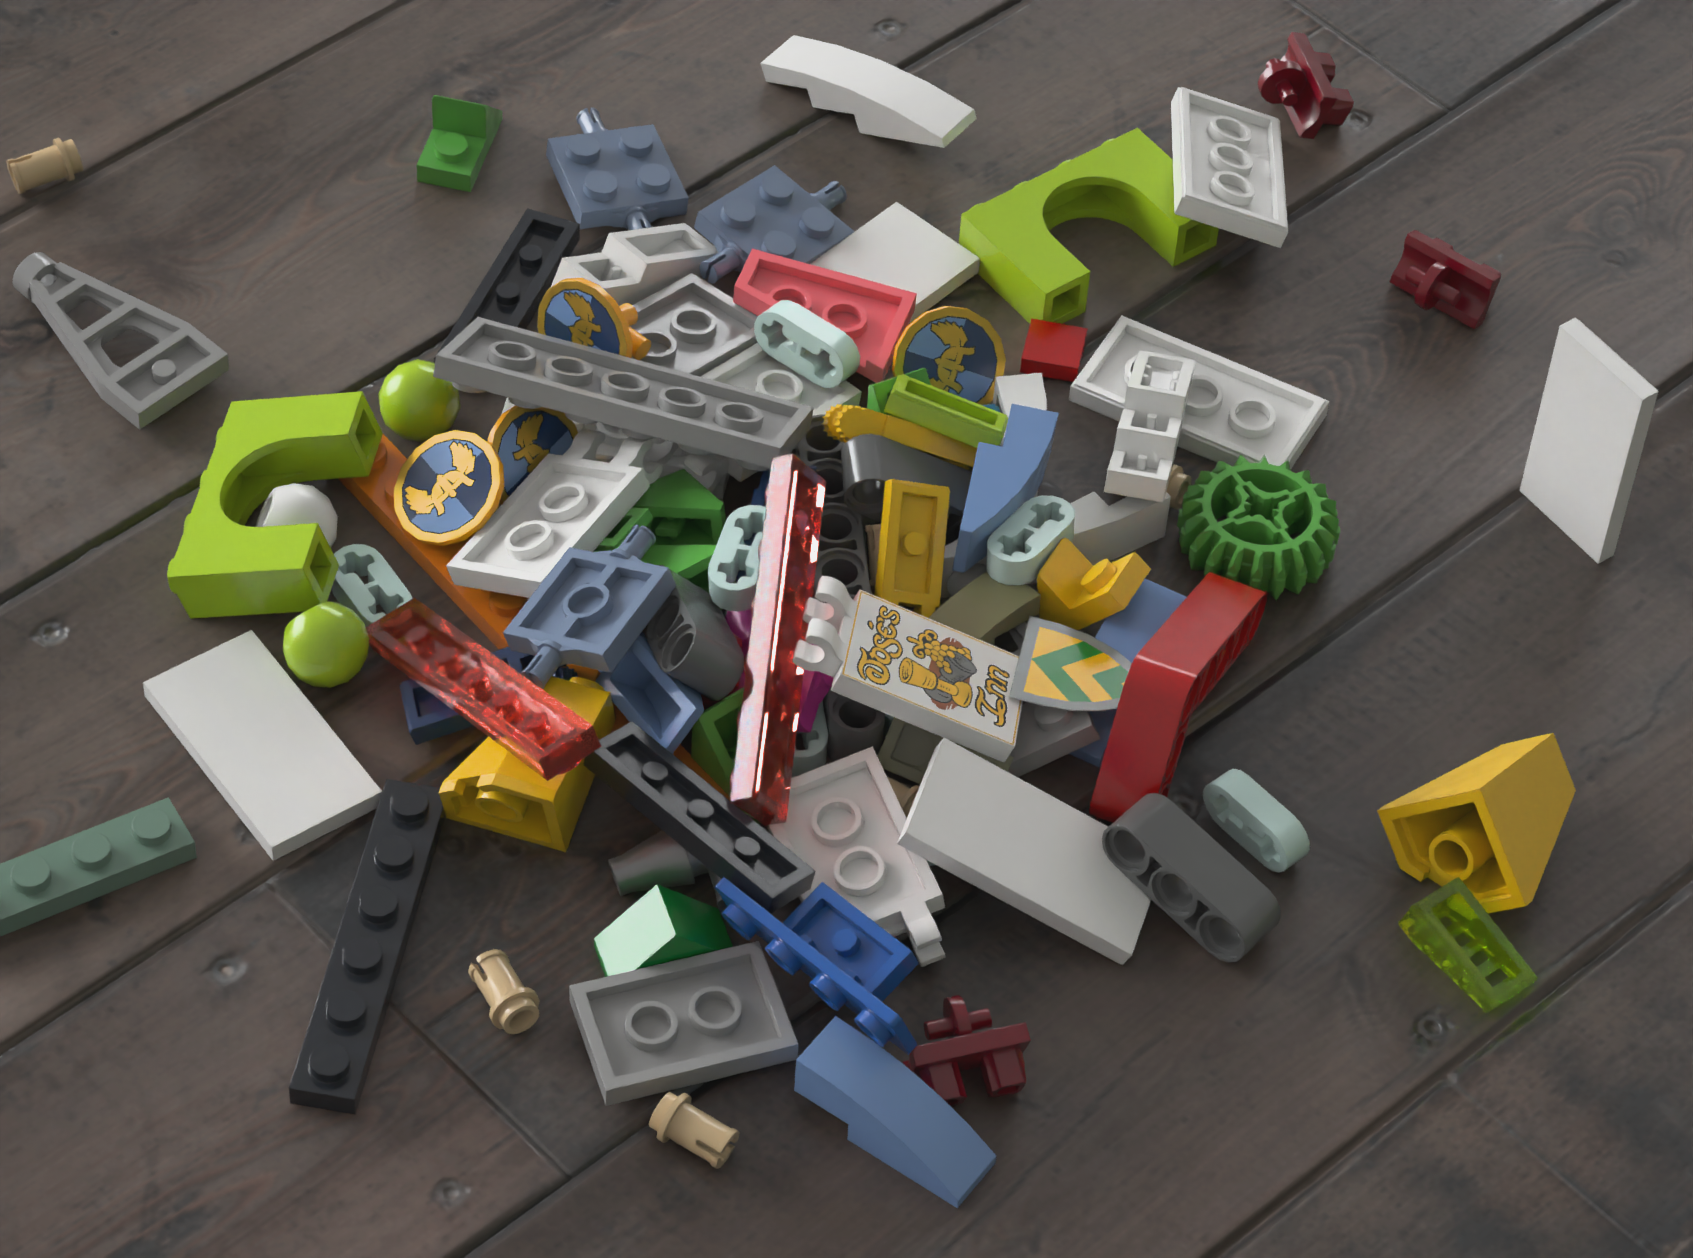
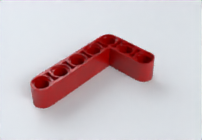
(1168, 685)

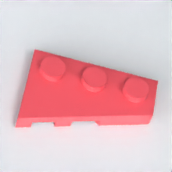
(861, 308)

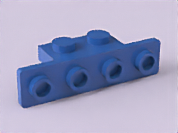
(839, 949)

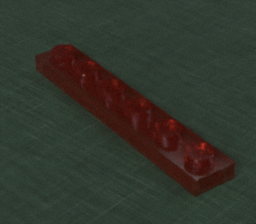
(772, 680)
(483, 689)

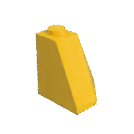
(510, 798)
(1486, 822)

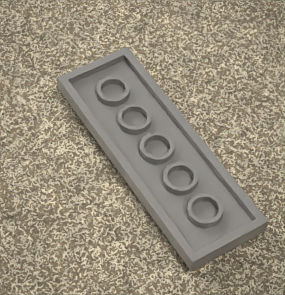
(623, 393)

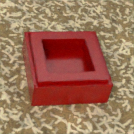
(1053, 350)

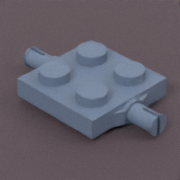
(616, 175)
(772, 217)
(590, 608)

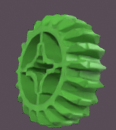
(1262, 511)

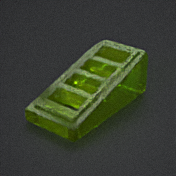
(1468, 918)

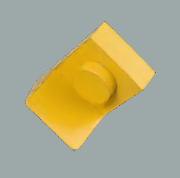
(1083, 594)

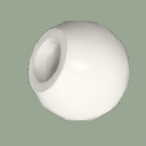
(299, 505)

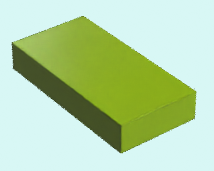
(945, 412)

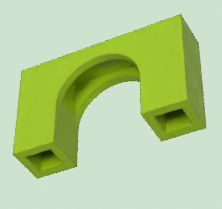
(1118, 181)
(261, 446)

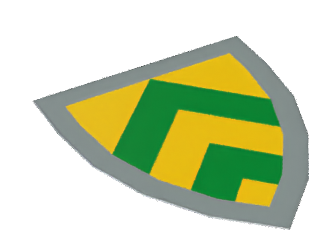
(1068, 669)

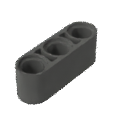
(873, 459)
(695, 641)
(1191, 877)

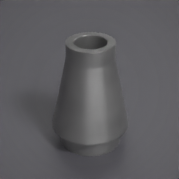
(655, 862)

